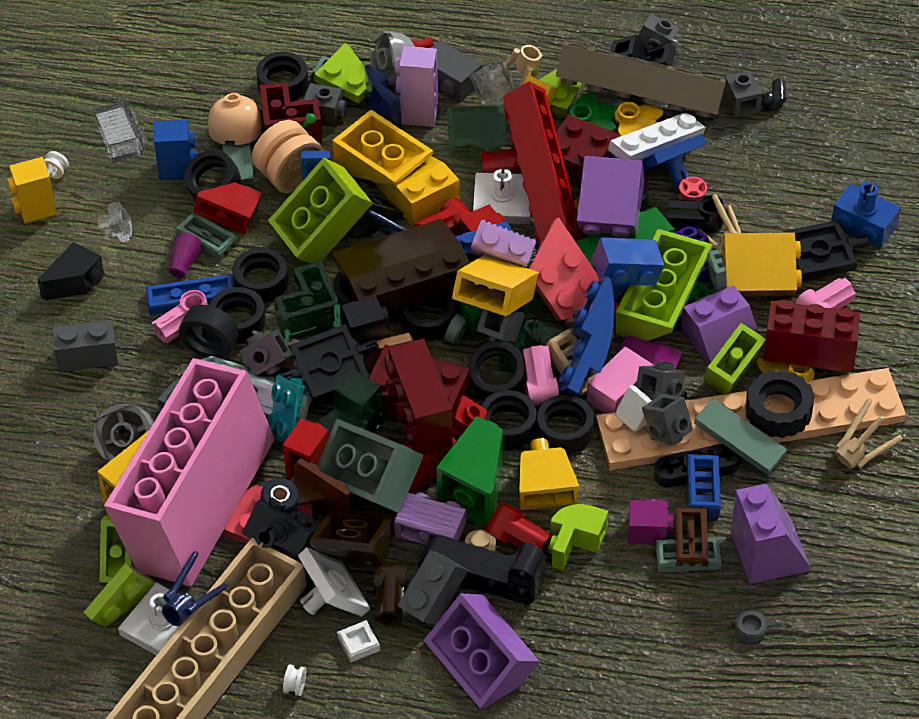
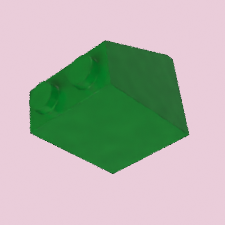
(473, 471)

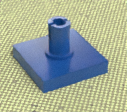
(673, 157)

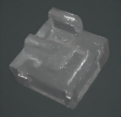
(117, 222)

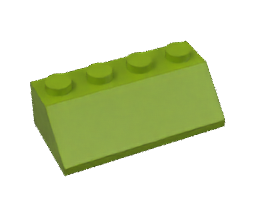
(654, 310)

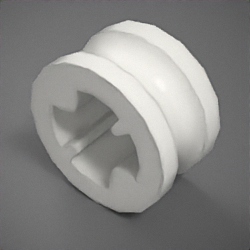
(56, 164)
(294, 680)

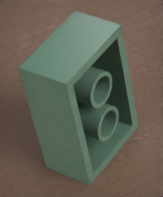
(370, 464)

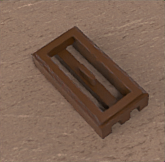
(691, 558)

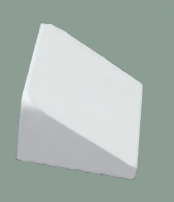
(631, 410)

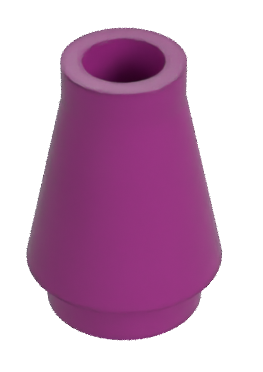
(184, 252)

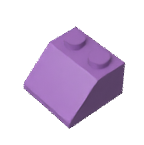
(714, 319)

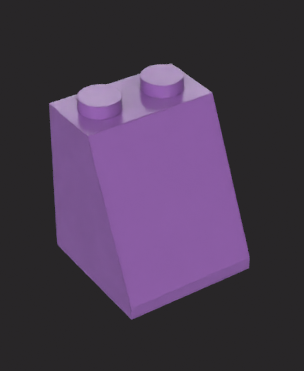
(610, 196)
(765, 536)

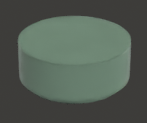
(456, 329)

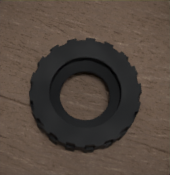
(779, 423)

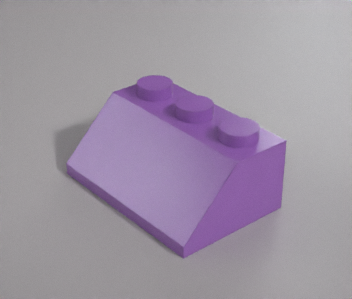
(481, 649)

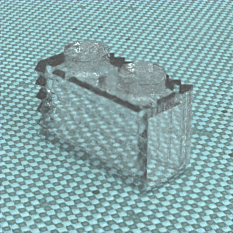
(120, 130)

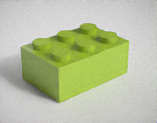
(320, 211)

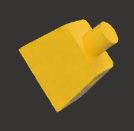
(546, 477)

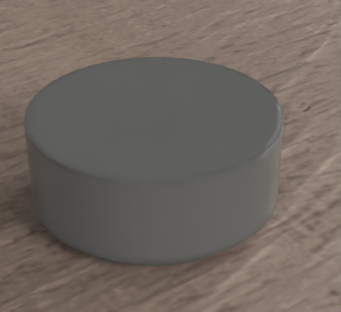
(750, 626)

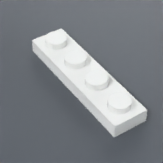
(656, 137)

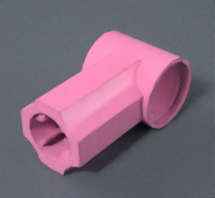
(831, 296)
(168, 324)
(539, 375)

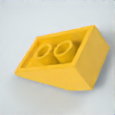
(378, 150)
(423, 190)

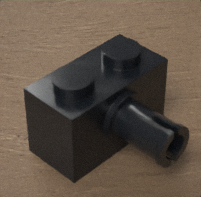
(280, 530)

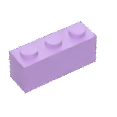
(417, 85)

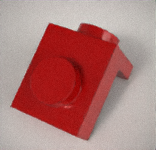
(464, 414)

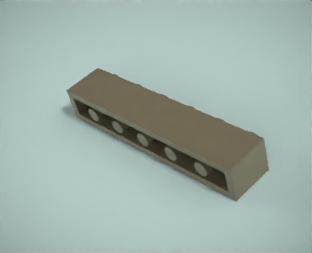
(640, 78)

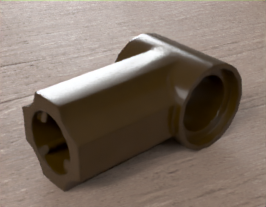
(390, 586)

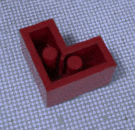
(277, 108)

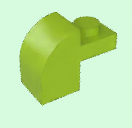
(579, 527)

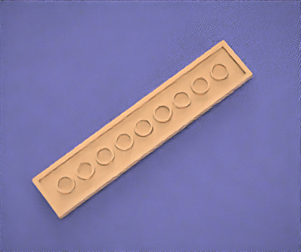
(834, 409)

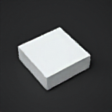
(358, 641)

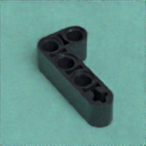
(493, 572)

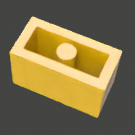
(32, 190)

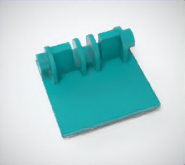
(285, 400)

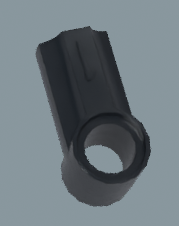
(700, 213)

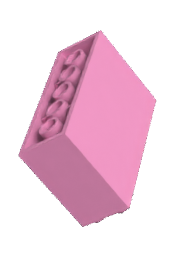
(190, 471)

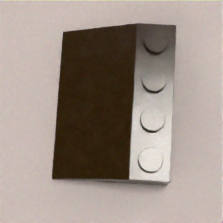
(403, 266)

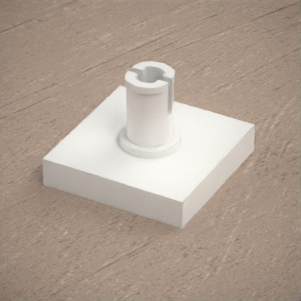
(504, 194)
(332, 584)
(146, 622)

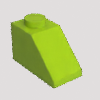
(112, 551)

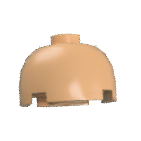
(235, 120)

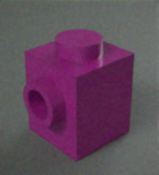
(648, 521)

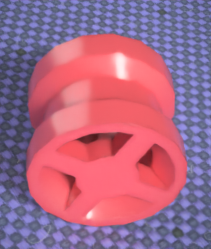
(692, 189)

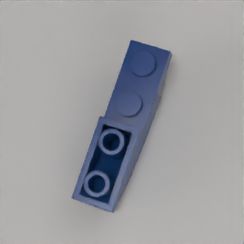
(595, 329)

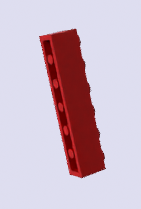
(540, 160)

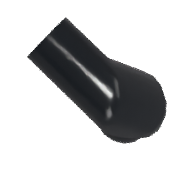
(777, 98)

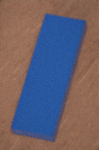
(167, 296)

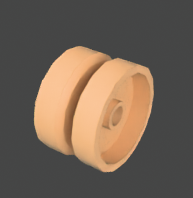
(279, 154)

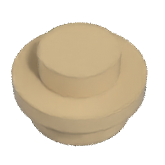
(481, 539)

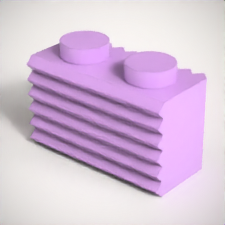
(502, 244)
(424, 517)

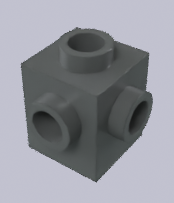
(658, 32)
(265, 353)
(660, 380)
(667, 419)

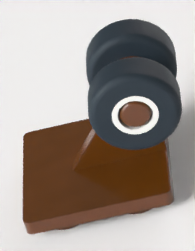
(308, 487)

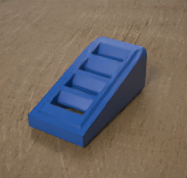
(713, 501)

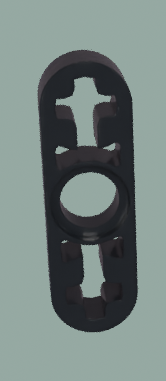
(678, 477)

